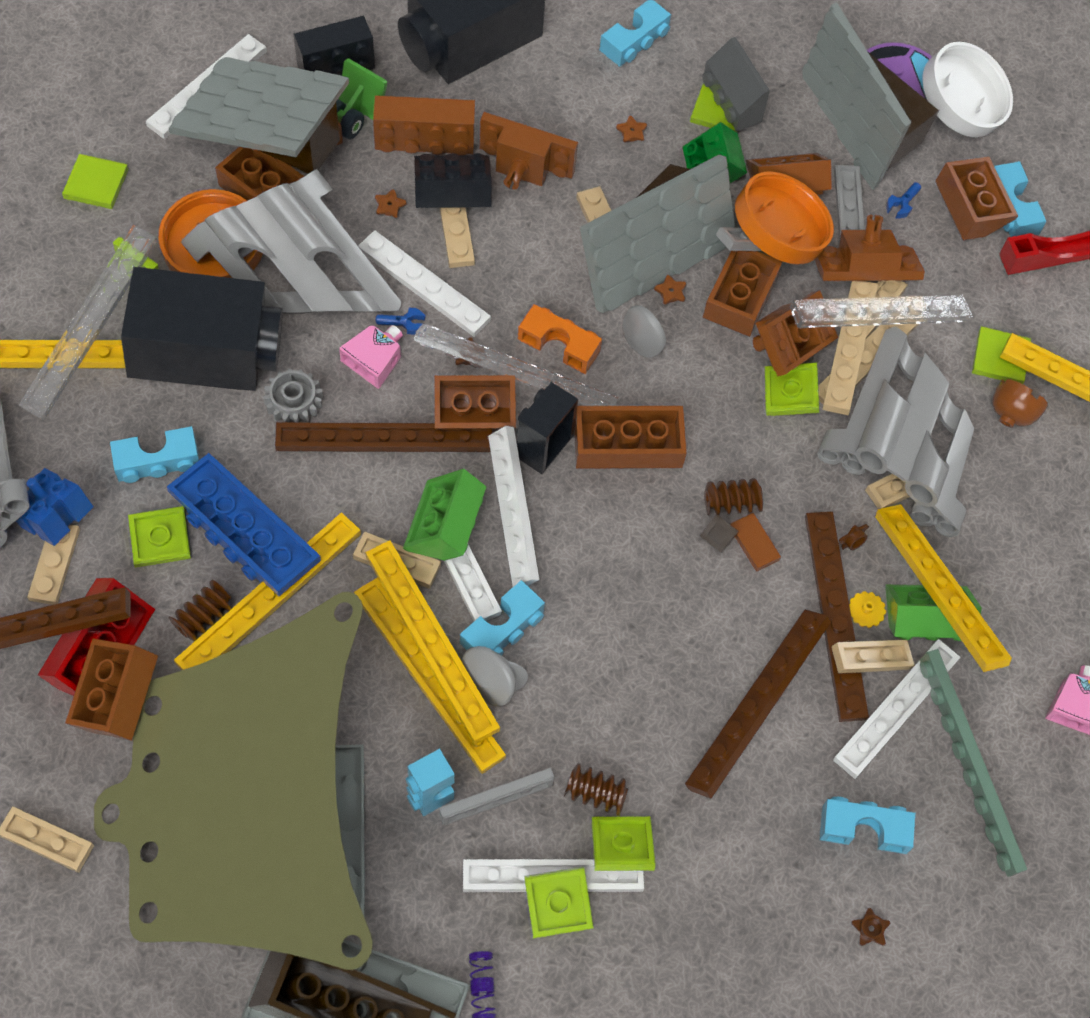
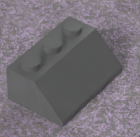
(736, 85)

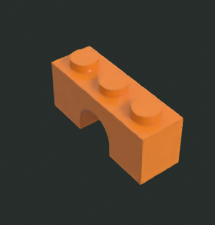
(543, 326)

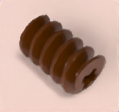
(733, 495)
(201, 611)
(597, 789)

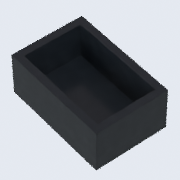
(332, 44)
(452, 181)
(546, 427)

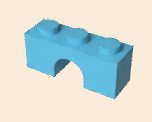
(624, 44)
(1030, 215)
(133, 463)
(523, 609)
(430, 783)
(892, 824)

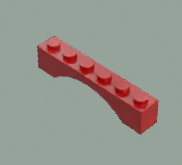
(1037, 252)

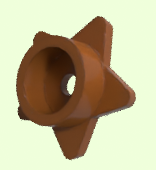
(629, 135)
(389, 210)
(669, 296)

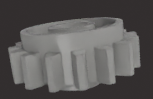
(291, 383)

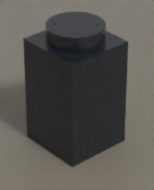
(467, 34)
(199, 329)

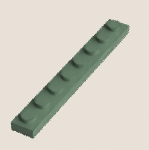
(975, 772)

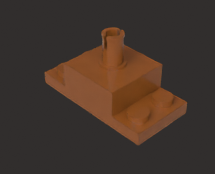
(526, 151)
(869, 256)
(788, 344)

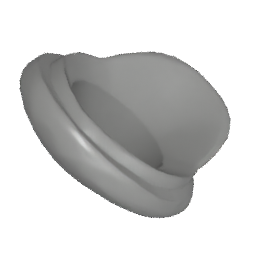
(643, 332)
(494, 675)

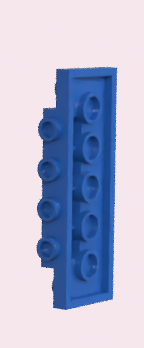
(242, 525)

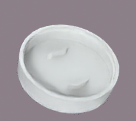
(968, 89)

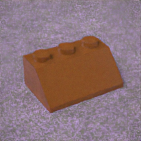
(809, 169)
(975, 197)
(475, 401)

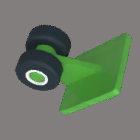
(359, 97)

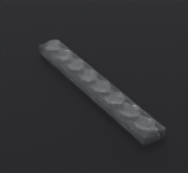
(880, 311)
(88, 322)
(503, 364)

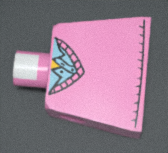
(373, 353)
(1072, 702)

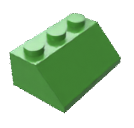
(445, 516)
(916, 614)

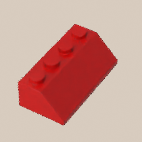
(68, 656)

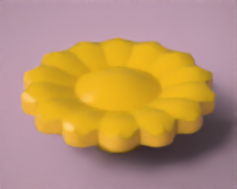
(867, 609)

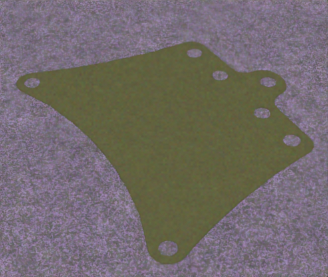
(245, 798)

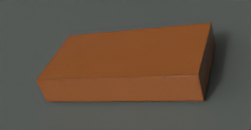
(755, 542)

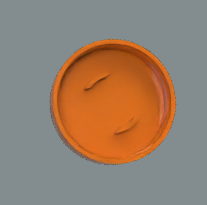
(784, 217)
(183, 218)

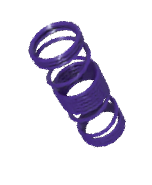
(482, 983)

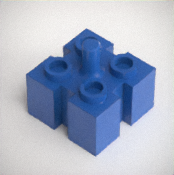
(53, 506)

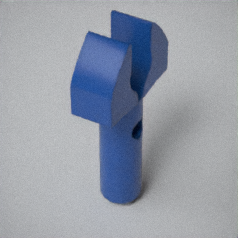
(903, 201)
(405, 320)

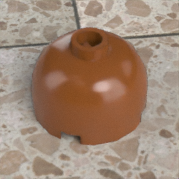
(1017, 404)

